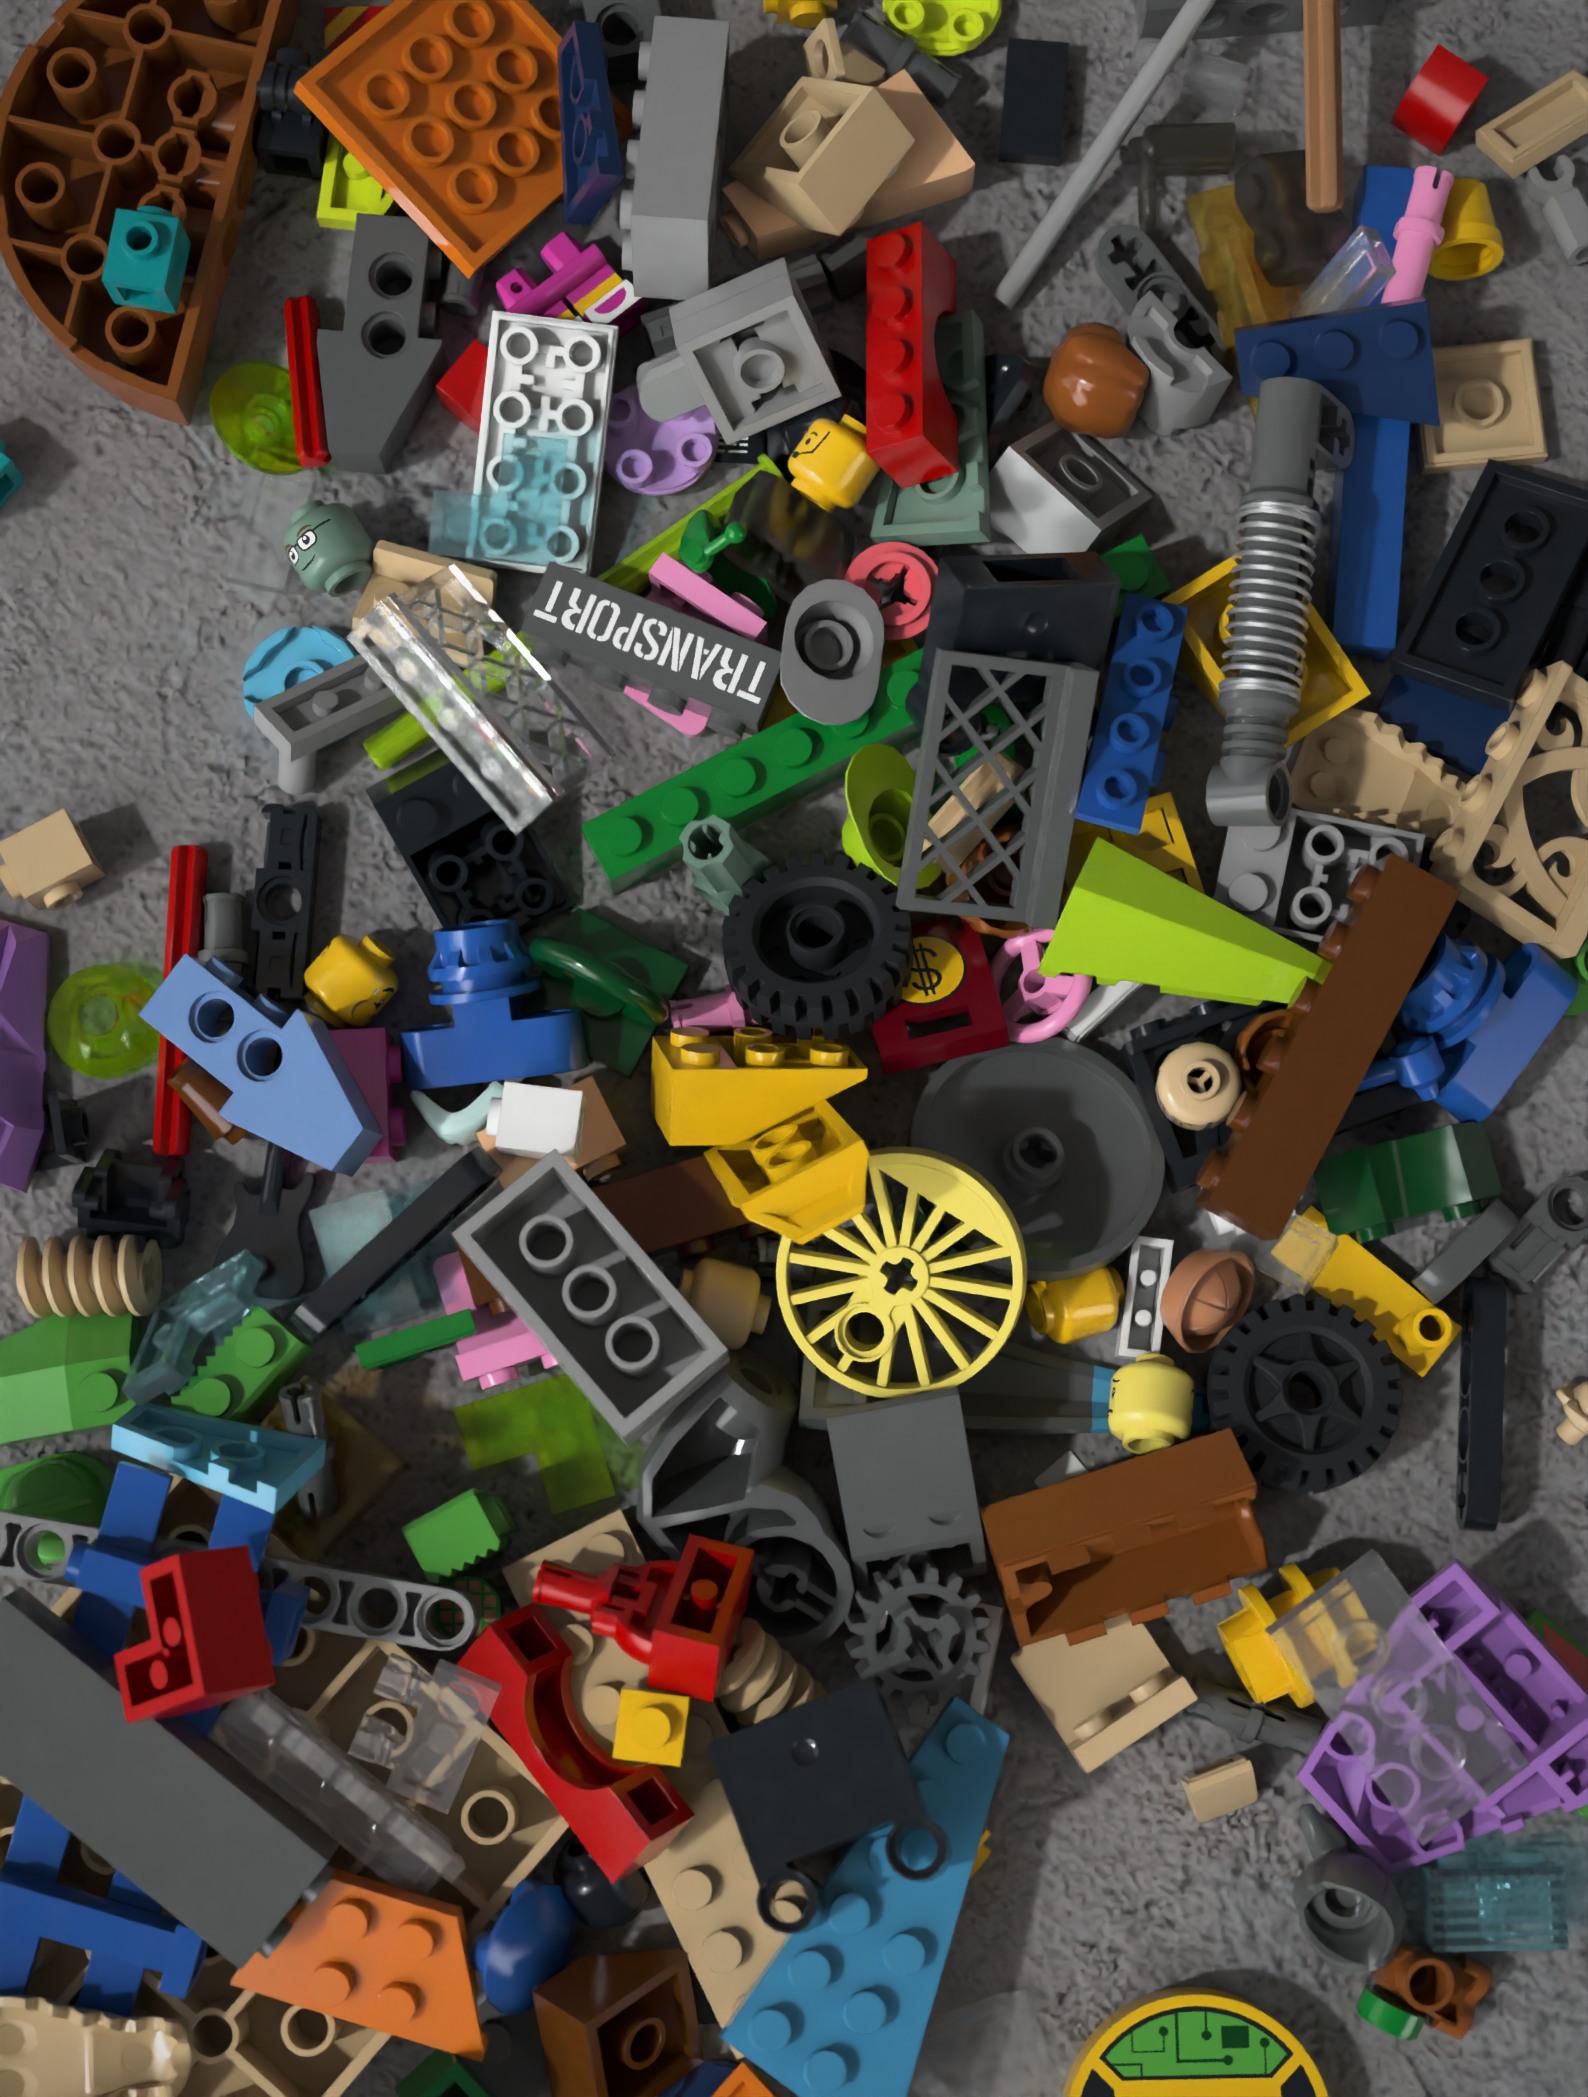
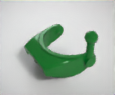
(702, 552)

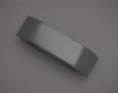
(1465, 1251)

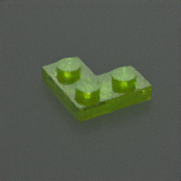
(544, 1420)

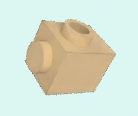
(49, 862)

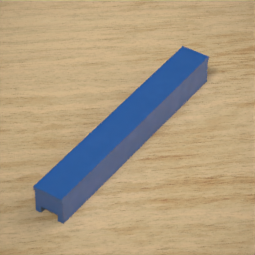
(1372, 489)

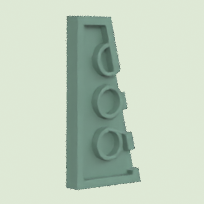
(956, 505)

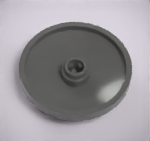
(1059, 1144)

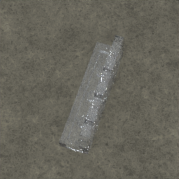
(336, 1792)

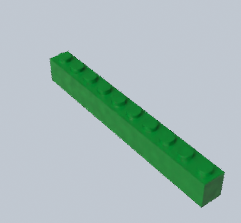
(788, 759)

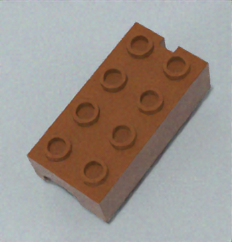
(1126, 1540)

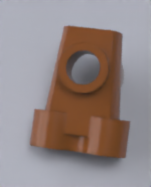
(1442, 1988)

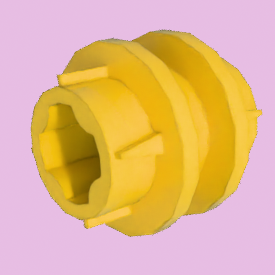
(1250, 1648)

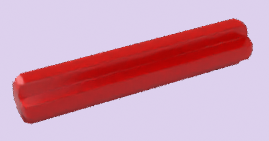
(310, 433)

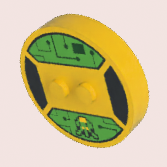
(1192, 2047)

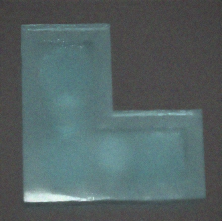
(520, 521)
(183, 1323)

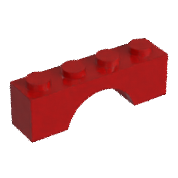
(907, 410)
(613, 1807)

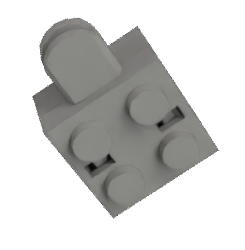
(743, 354)

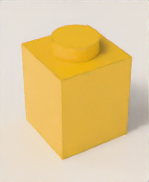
(651, 1726)

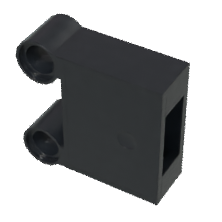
(1014, 608)
(818, 1784)

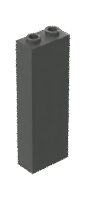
(151, 1791)

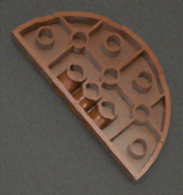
(127, 114)

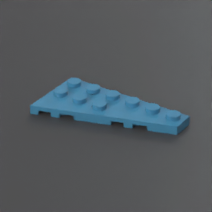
(855, 1993)

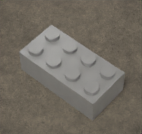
(676, 157)
(592, 1297)

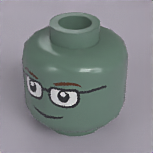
(329, 548)

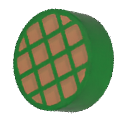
(450, 1614)
(1390, 2013)

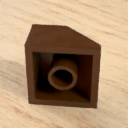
(619, 2025)

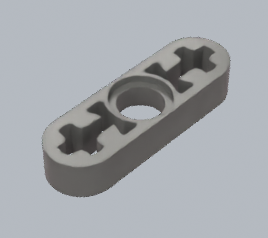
(1148, 258)

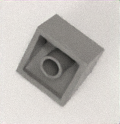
(1061, 493)

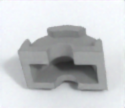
(1182, 380)

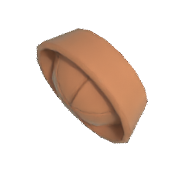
(1207, 1297)

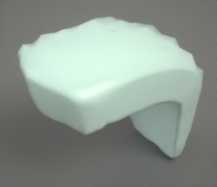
(461, 1125)

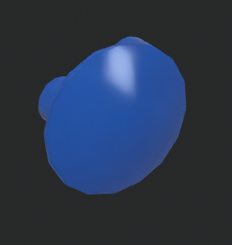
(525, 1946)

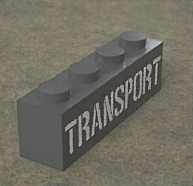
(652, 650)

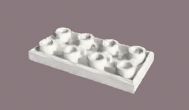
(556, 384)

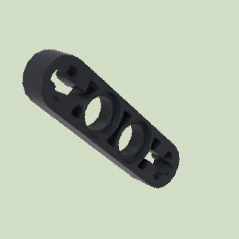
(396, 1244)
(1481, 1404)

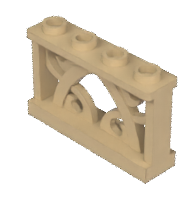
(1500, 794)

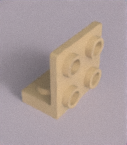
(1103, 1689)

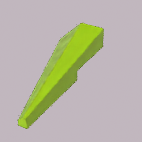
(1158, 931)

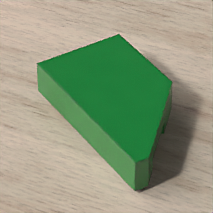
(415, 1341)

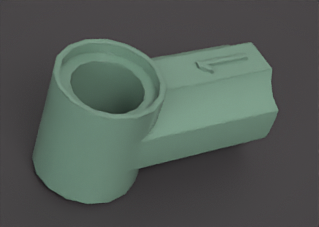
(719, 860)

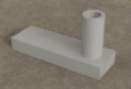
(319, 714)

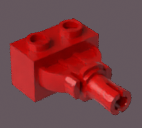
(664, 1611)

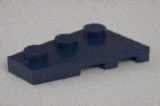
(587, 123)
(1365, 356)

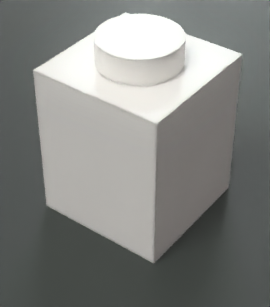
(536, 1120)

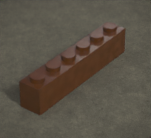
(1326, 1046)
(662, 1211)

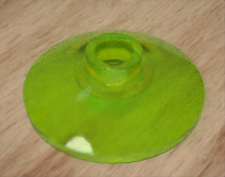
(254, 396)

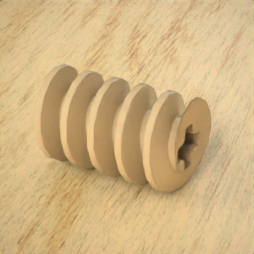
(86, 1280)
(763, 1677)

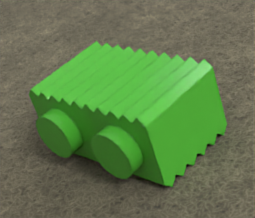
(245, 1369)
(460, 1534)

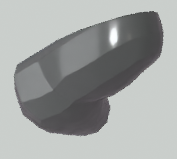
(723, 1478)

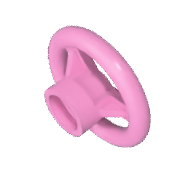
(1053, 999)

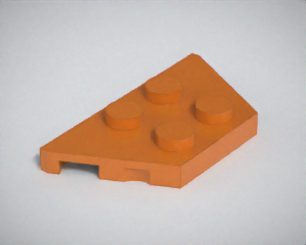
(378, 1963)

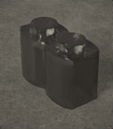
(1289, 238)
(786, 537)

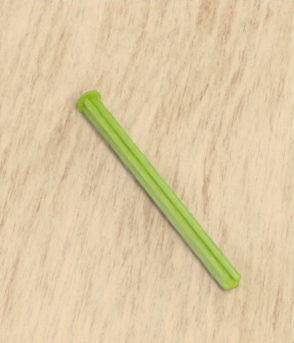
(630, 574)

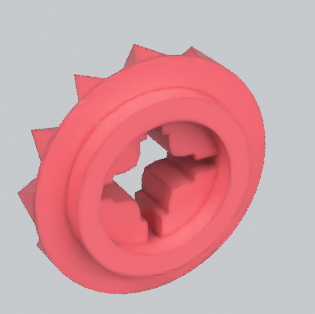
(884, 565)

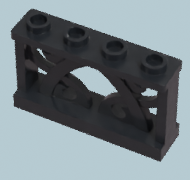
(1156, 1038)

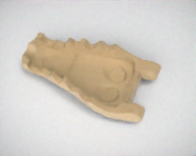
(1372, 775)
(88, 2052)

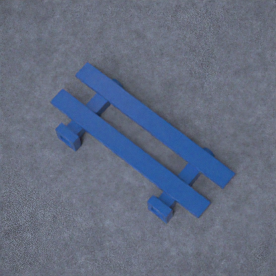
(128, 1925)

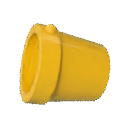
(1471, 236)

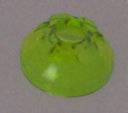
(123, 1047)

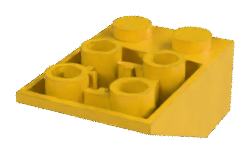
(742, 1084)

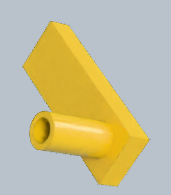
(1402, 1316)

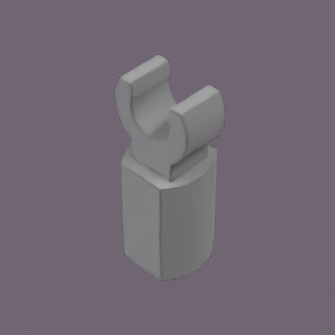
(1563, 208)

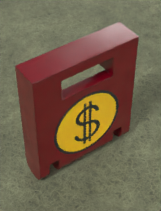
(945, 980)

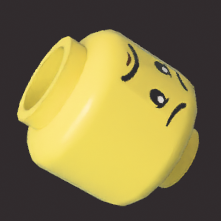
(1151, 1404)

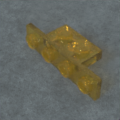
(1231, 268)

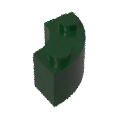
(1407, 1179)

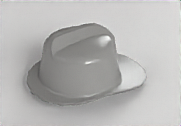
(832, 652)

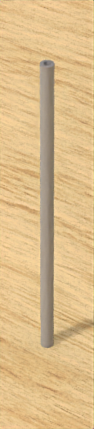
(1101, 151)

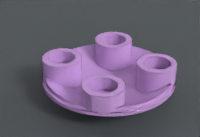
(656, 455)

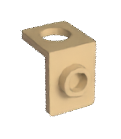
(836, 61)

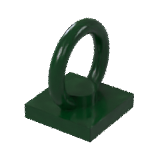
(614, 981)

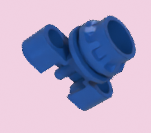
(1484, 1017)
(490, 1035)

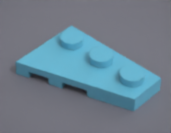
(222, 1454)

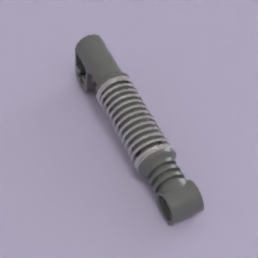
(1295, 435)

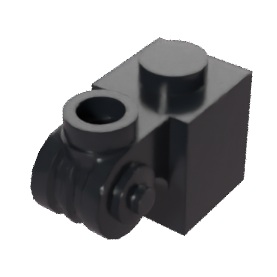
(289, 133)

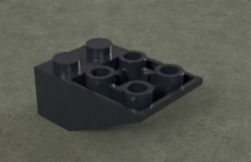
(463, 849)

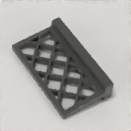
(1050, 798)

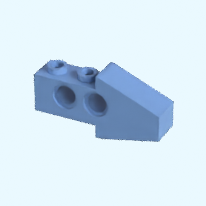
(302, 1106)

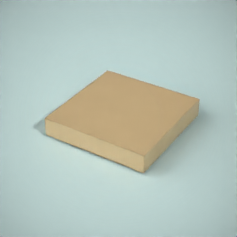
(1484, 407)

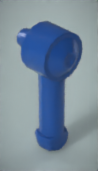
(1411, 1062)

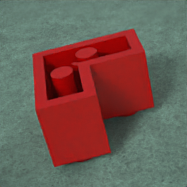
(203, 1634)

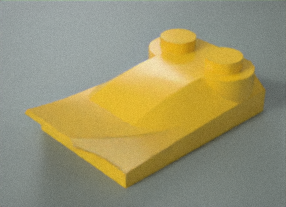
(796, 1174)

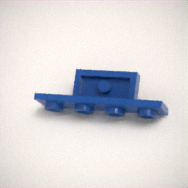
(1133, 714)

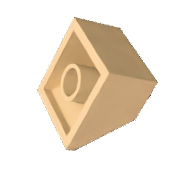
(824, 153)

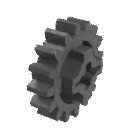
(940, 1616)

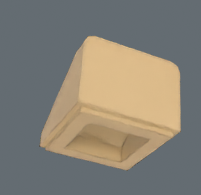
(1220, 1787)

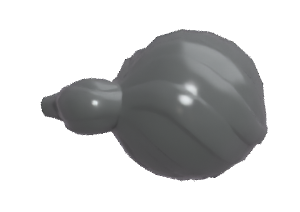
(1346, 1900)

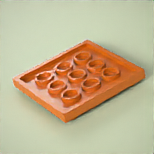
(453, 117)

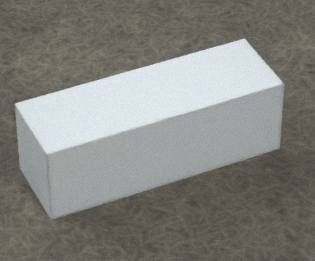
(1144, 1283)

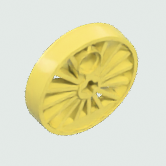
(954, 1190)

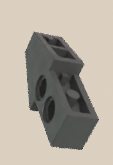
(373, 396)

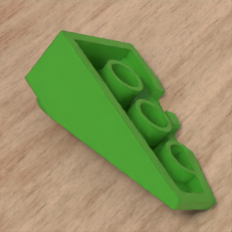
(66, 1376)

